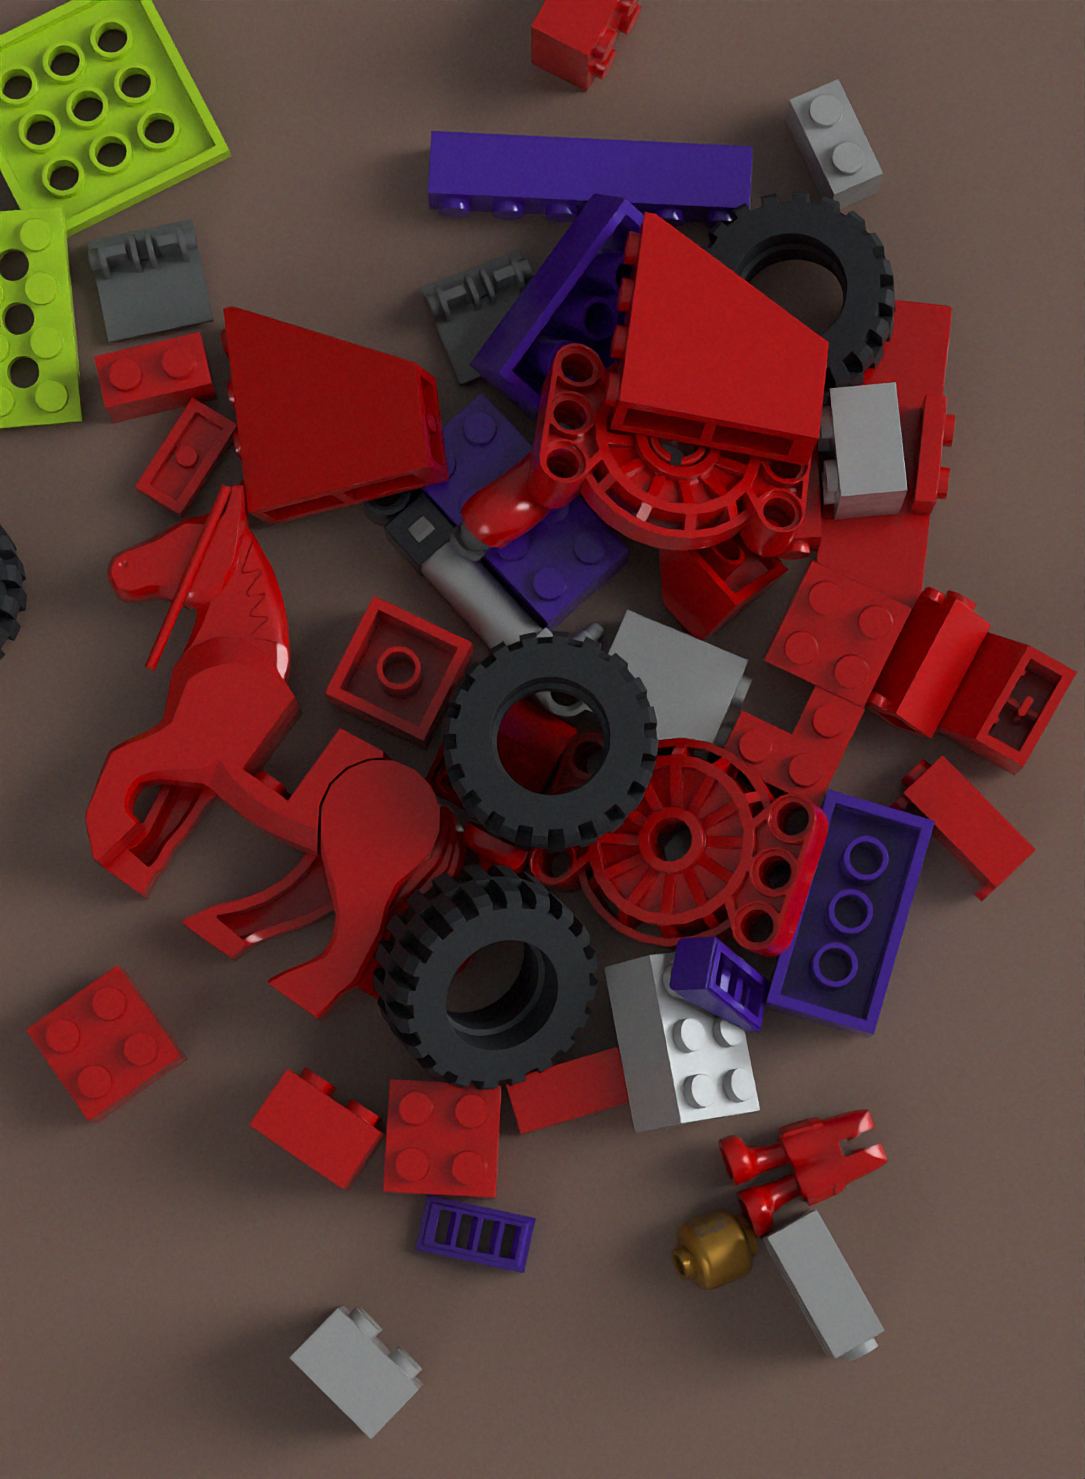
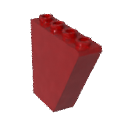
(710, 355)
(326, 419)

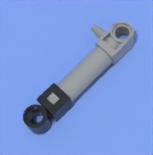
(423, 540)

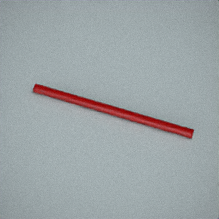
(188, 577)

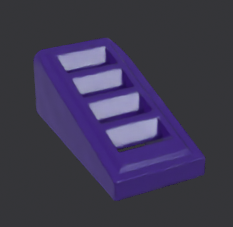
(714, 978)
(520, 1245)

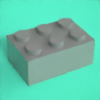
(675, 1055)

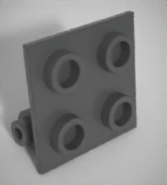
(150, 281)
(472, 306)

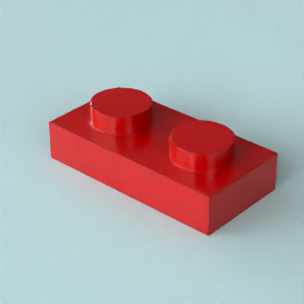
(187, 458)

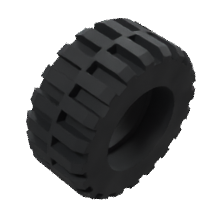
(835, 242)
(546, 666)
(526, 1022)

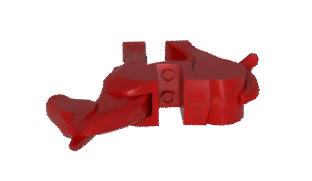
(357, 814)

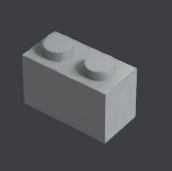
(833, 144)

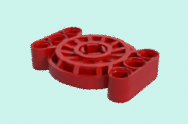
(637, 489)
(730, 858)

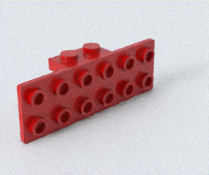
(892, 548)

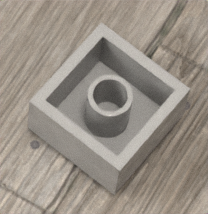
(863, 451)
(358, 1368)

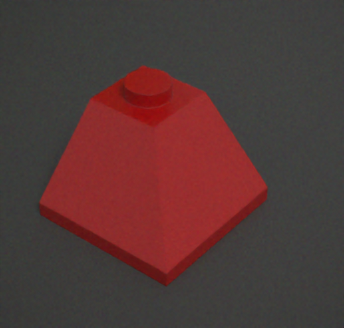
(714, 583)

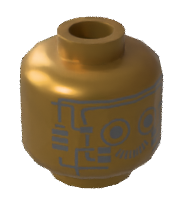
(714, 1249)

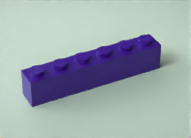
(562, 173)

